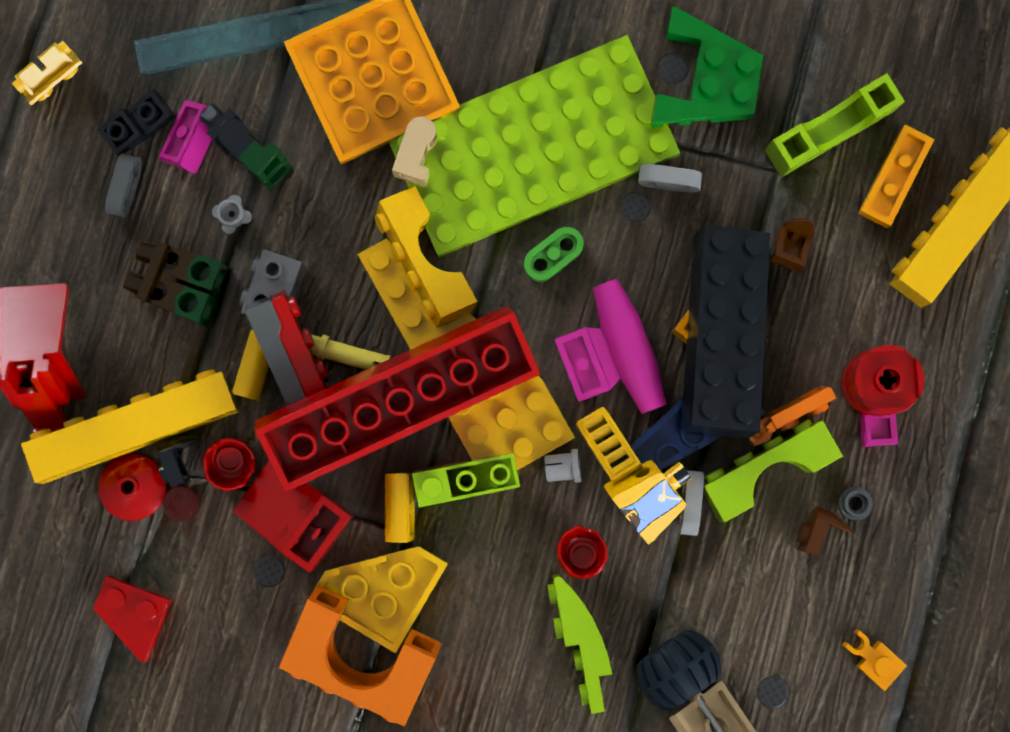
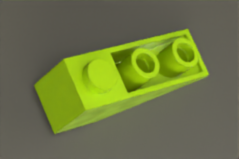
(465, 479)

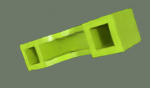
(835, 126)
(808, 449)

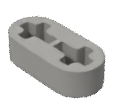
(670, 178)
(692, 495)

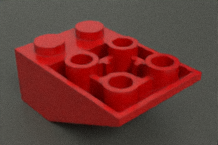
(296, 522)

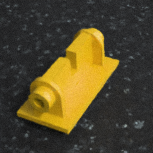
(38, 83)

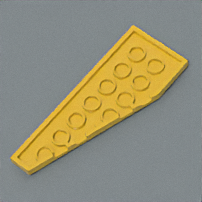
(514, 421)

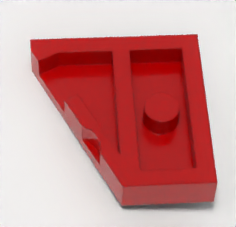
(132, 614)

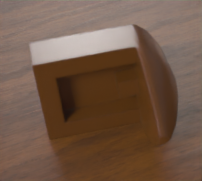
(793, 244)
(813, 532)

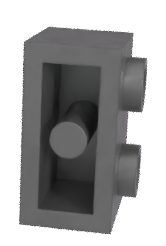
(271, 275)

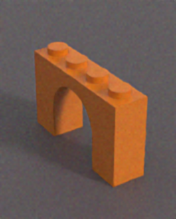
(314, 658)

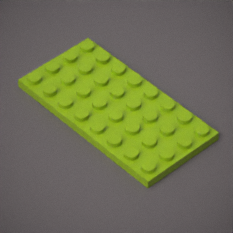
(540, 145)

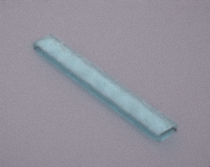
(235, 36)

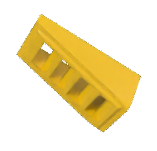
(596, 427)

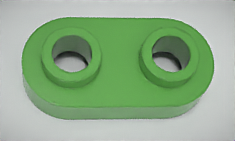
(552, 254)

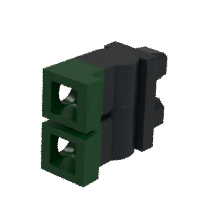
(234, 138)

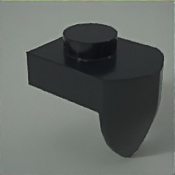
(172, 465)

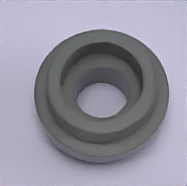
(865, 503)

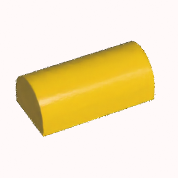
(252, 370)
(399, 508)

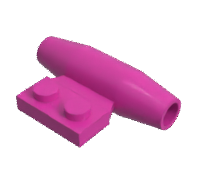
(615, 352)

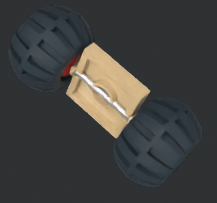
(679, 673)

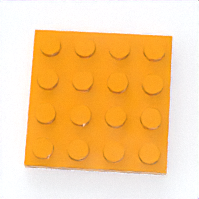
(371, 75)

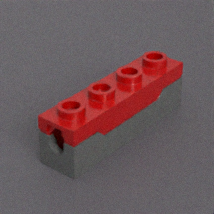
(287, 346)

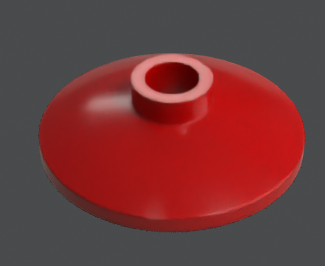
(148, 487)

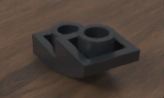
(138, 123)

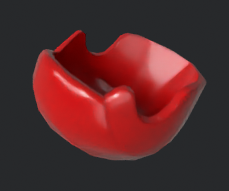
(228, 463)
(581, 552)

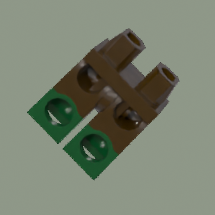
(165, 280)

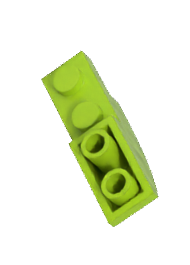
(579, 629)

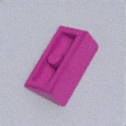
(187, 139)

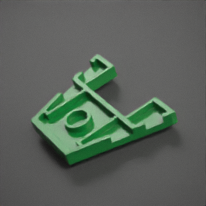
(723, 76)

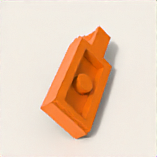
(787, 414)

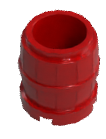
(862, 386)

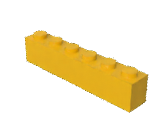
(957, 225)
(128, 428)

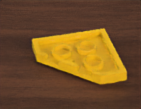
(385, 592)

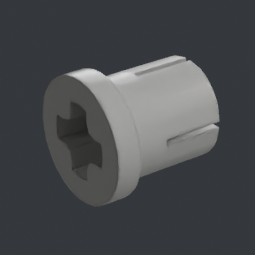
(563, 467)

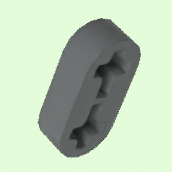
(123, 185)

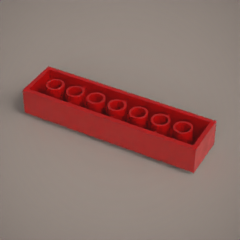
(396, 398)

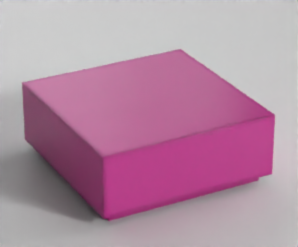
(878, 430)

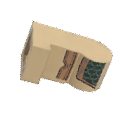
(416, 142)

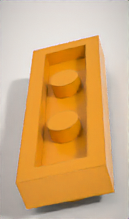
(896, 176)

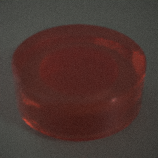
(181, 503)

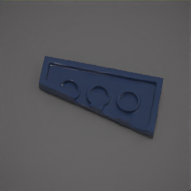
(665, 441)

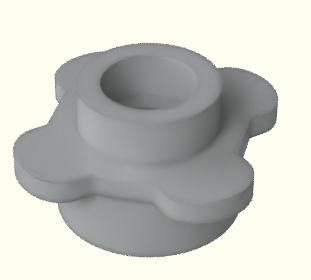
(222, 211)

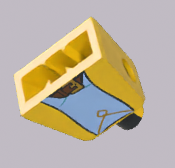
(650, 497)

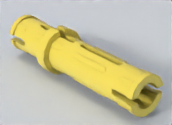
(345, 354)

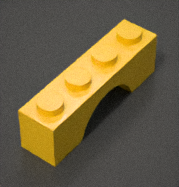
(442, 293)

